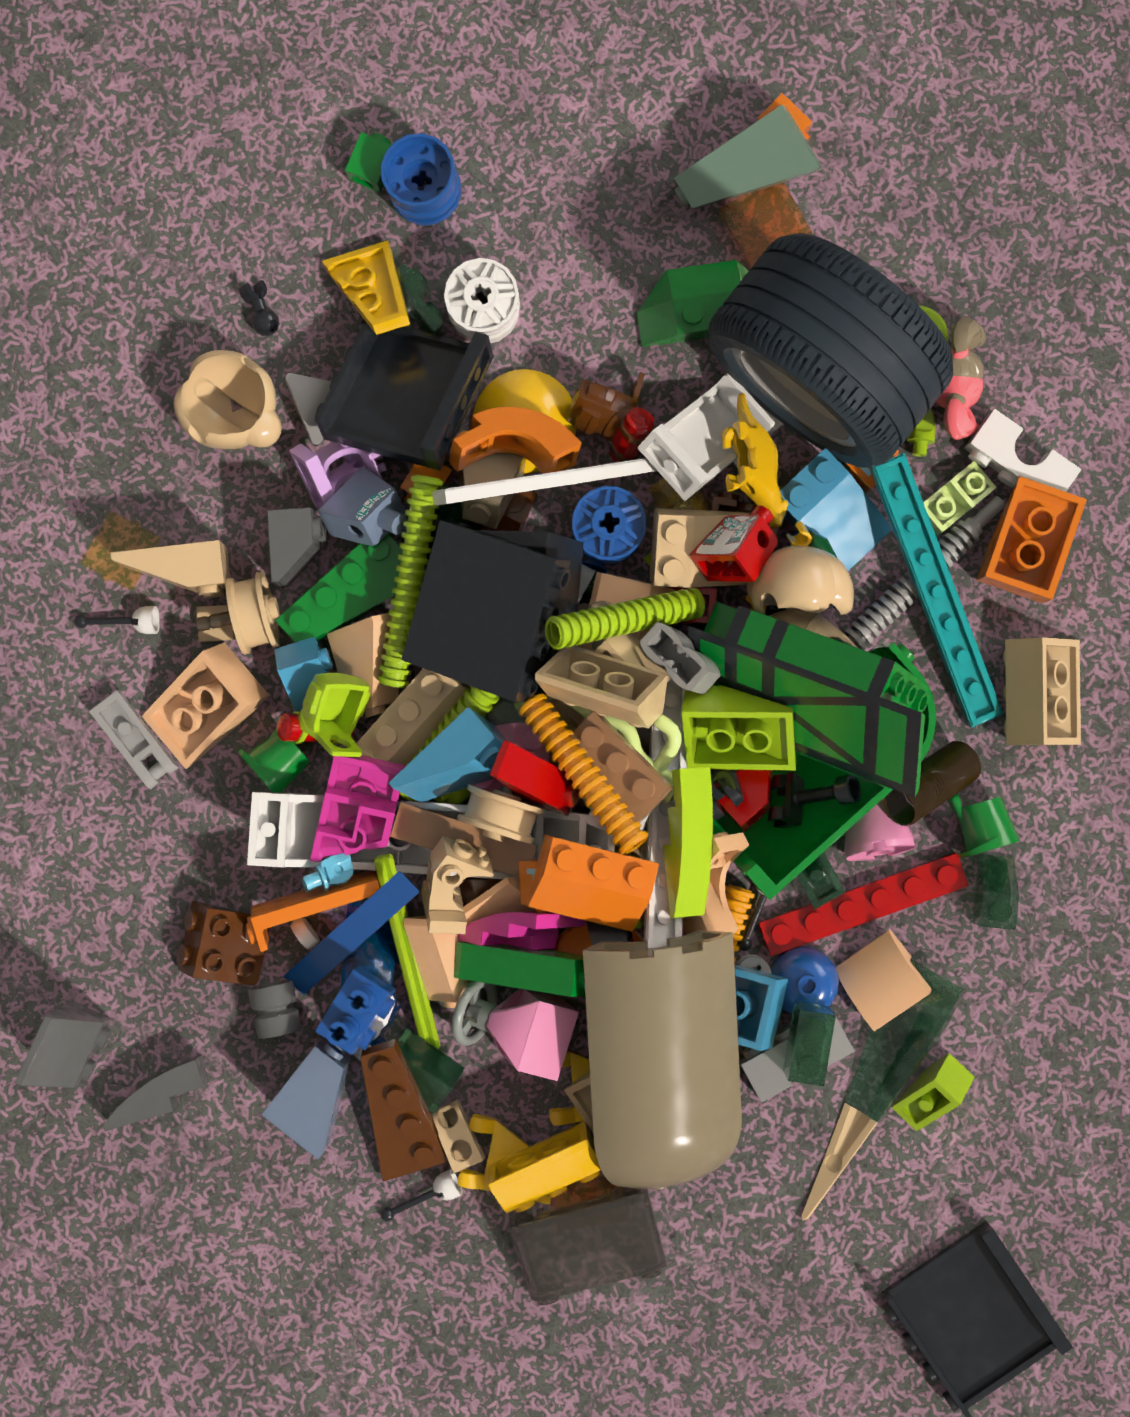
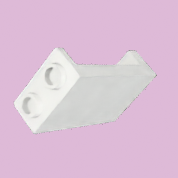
(690, 444)

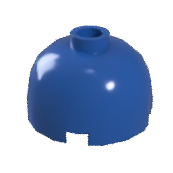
(809, 974)

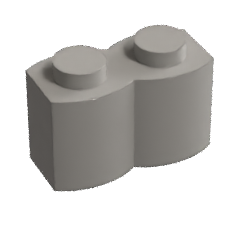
(683, 664)

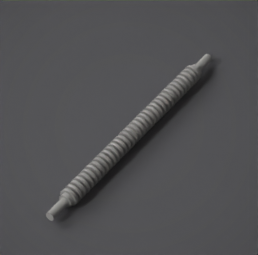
(952, 546)

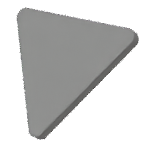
(307, 396)

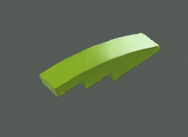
(691, 841)

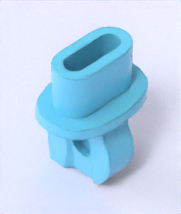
(331, 871)

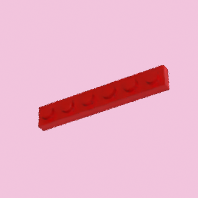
(864, 904)

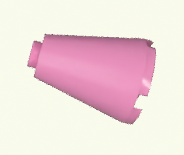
(875, 836)

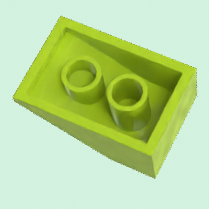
(737, 731)

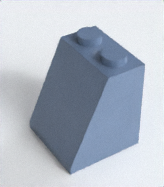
(311, 1098)

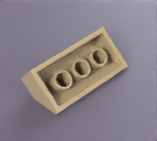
(411, 718)

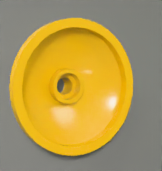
(531, 391)

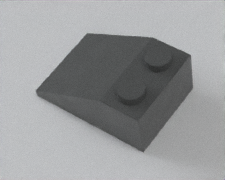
(65, 1047)

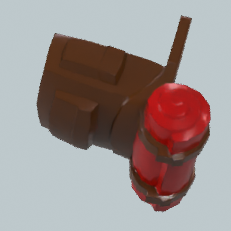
(613, 416)

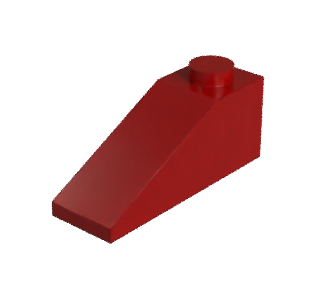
(534, 779)

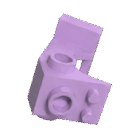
(315, 470)

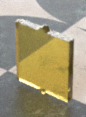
(116, 536)

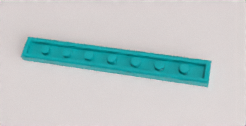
(936, 590)

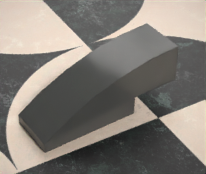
(159, 1093)

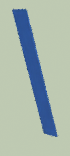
(352, 932)

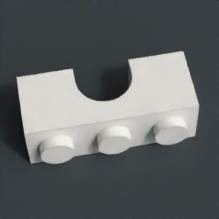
(995, 447)

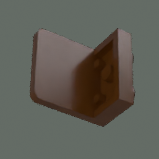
(219, 946)

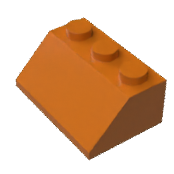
(591, 883)

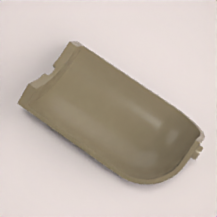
(663, 1058)

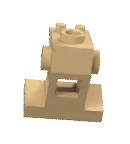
(442, 892)

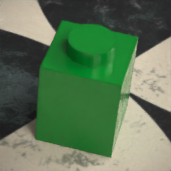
(366, 161)

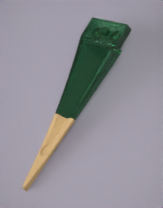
(882, 1072)

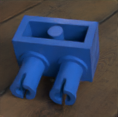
(356, 1011)

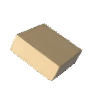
(218, 634)

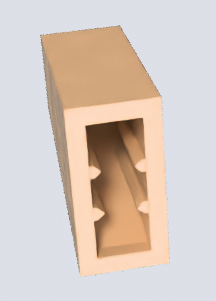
(359, 652)
(436, 961)

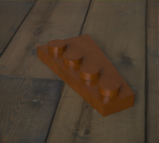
(399, 1115)

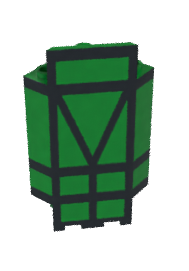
(845, 701)

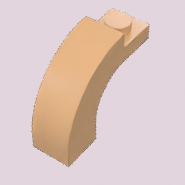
(717, 912)

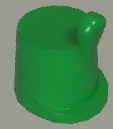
(276, 762)
(984, 825)

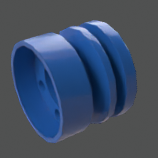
(408, 165)
(627, 536)

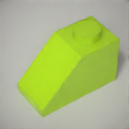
(934, 1092)

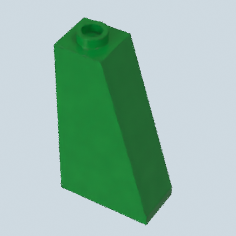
(521, 968)

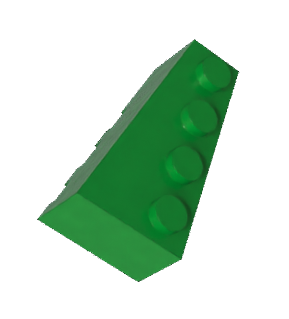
(346, 593)

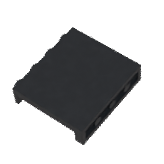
(404, 393)
(485, 611)
(973, 1317)

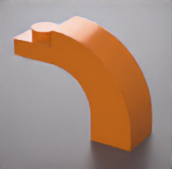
(517, 432)

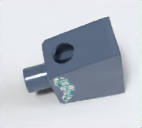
(364, 510)

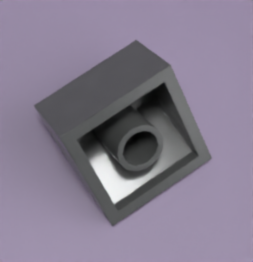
(293, 542)

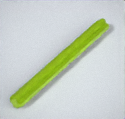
(415, 988)

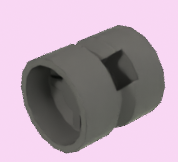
(274, 1009)

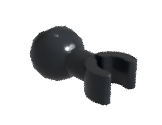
(264, 320)

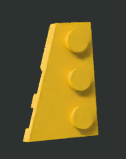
(371, 285)

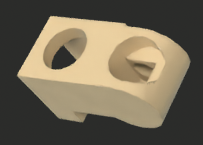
(456, 1137)

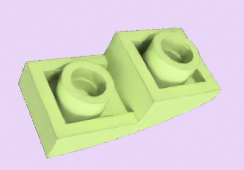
(958, 497)

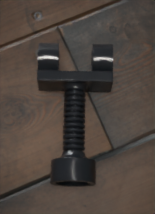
(845, 790)

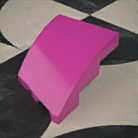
(356, 807)
(519, 929)

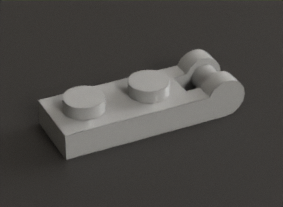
(133, 738)

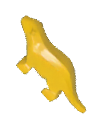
(755, 462)

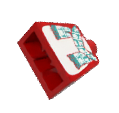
(736, 547)

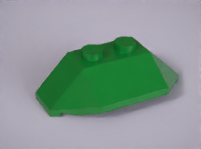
(686, 302)

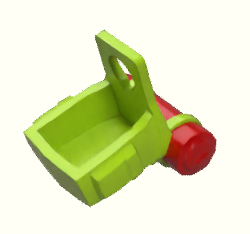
(328, 714)

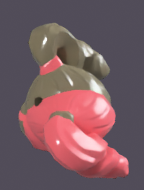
(966, 380)

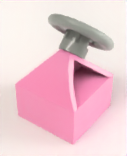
(527, 1027)

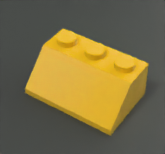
(544, 1169)

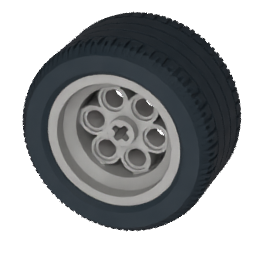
(832, 349)

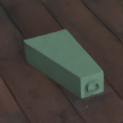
(755, 159)

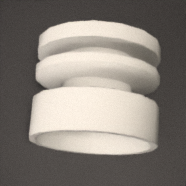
(468, 314)

